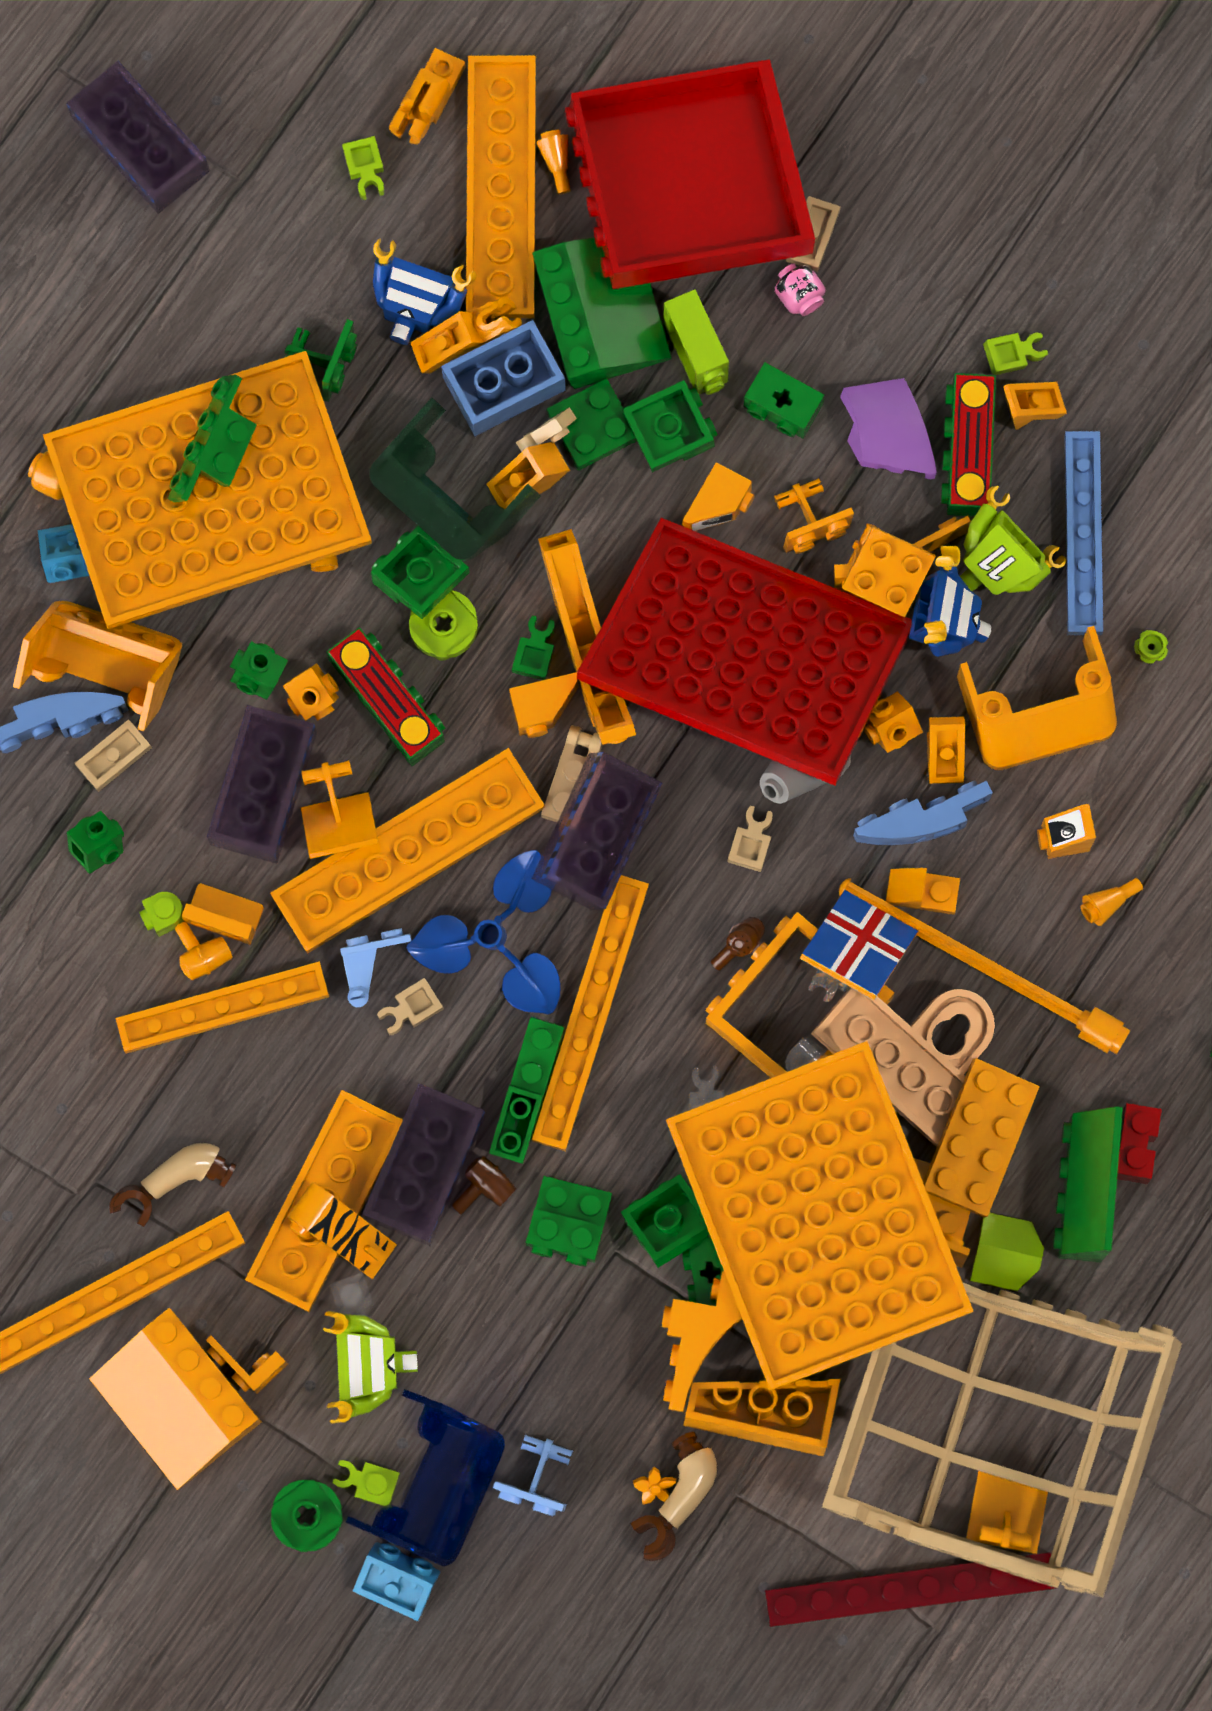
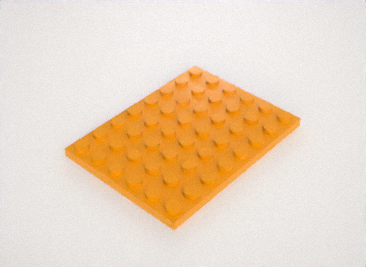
(278, 514)
(819, 1215)

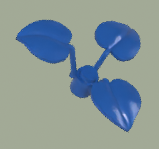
(444, 942)

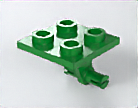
(334, 364)

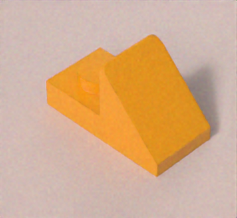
(1034, 402)
(946, 749)
(922, 890)

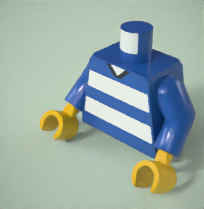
(414, 294)
(947, 609)

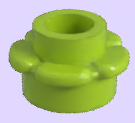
(1151, 637)

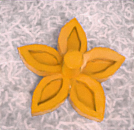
(654, 1486)

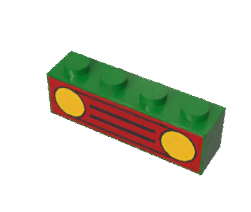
(970, 443)
(386, 696)

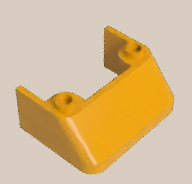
(123, 658)
(1047, 729)

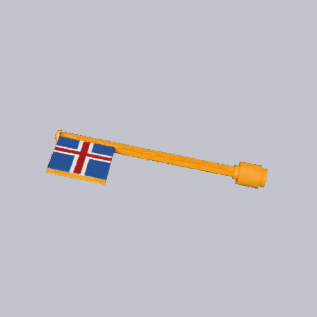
(869, 936)

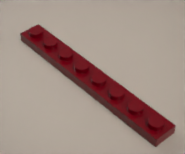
(895, 1592)

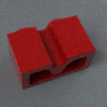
(1138, 1127)

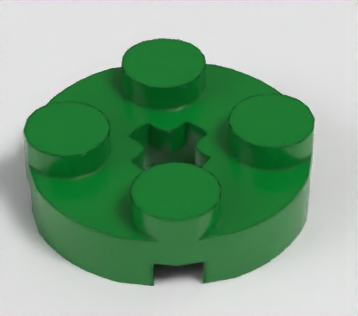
(286, 1512)

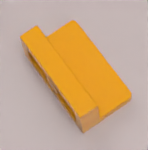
(223, 913)

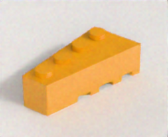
(786, 1417)

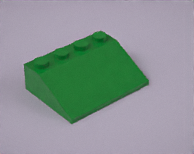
(598, 327)
(1088, 1185)

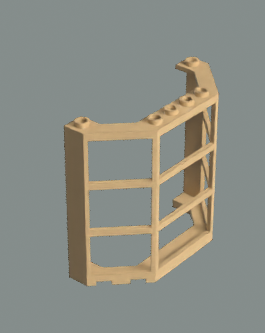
(1156, 1340)

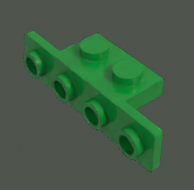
(218, 442)

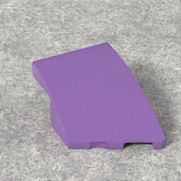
(888, 428)

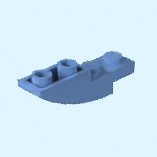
(70, 711)
(911, 824)

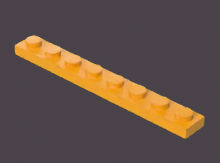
(590, 1014)
(118, 1290)

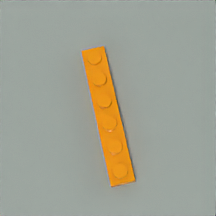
(222, 1007)

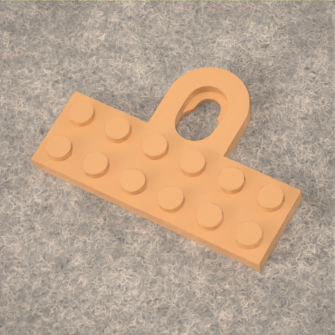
(915, 1073)

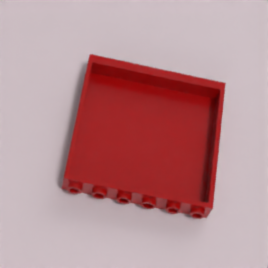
(690, 174)

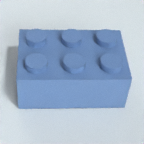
(503, 378)

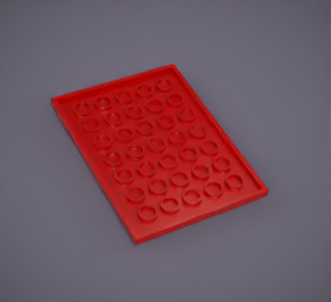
(746, 651)

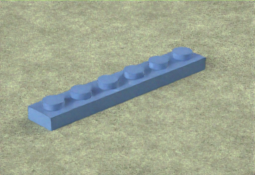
(1083, 532)

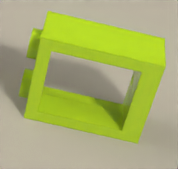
(696, 343)

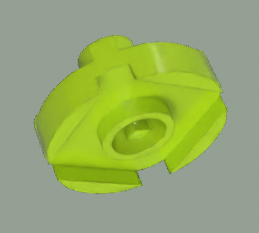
(453, 642)

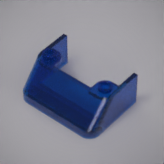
(445, 1488)

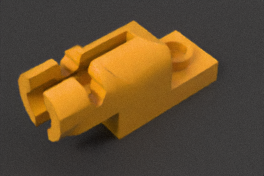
(427, 95)
(463, 334)

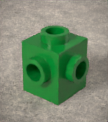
(257, 669)
(95, 841)

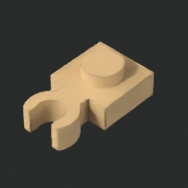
(552, 429)
(750, 844)
(415, 1004)

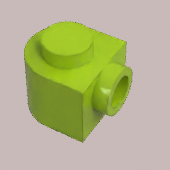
(162, 912)

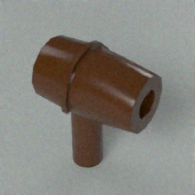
(742, 940)
(485, 1180)

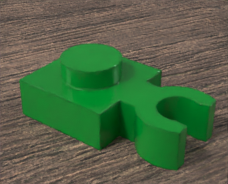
(533, 654)

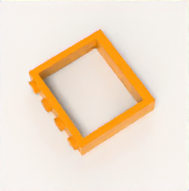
(743, 980)

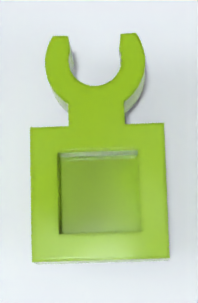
(364, 162)
(1010, 354)
(372, 1484)

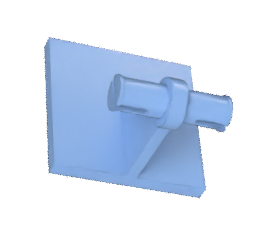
(359, 962)
(541, 1503)

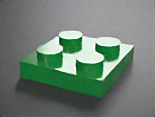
(598, 427)

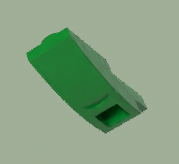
(527, 1090)

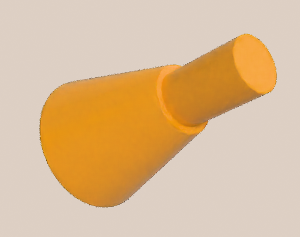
(555, 153)
(1103, 904)

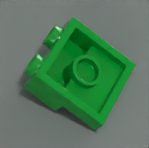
(670, 426)
(418, 572)
(666, 1220)
(568, 1221)

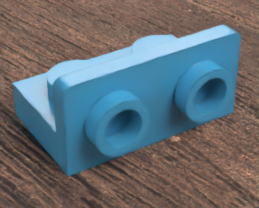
(61, 554)
(396, 1580)

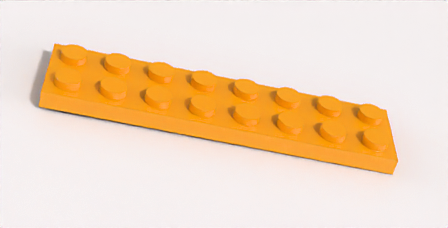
(501, 182)
(408, 850)

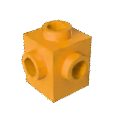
(321, 685)
(892, 723)

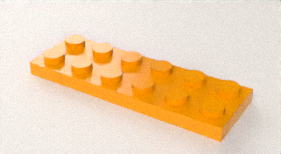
(346, 1165)

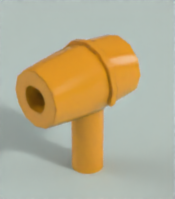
(201, 958)

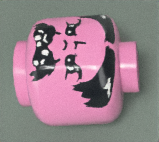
(800, 289)

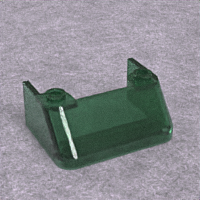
(402, 479)

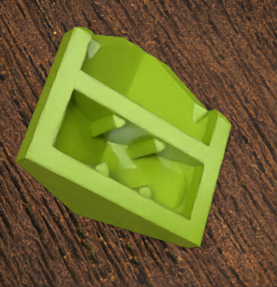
(1006, 1252)

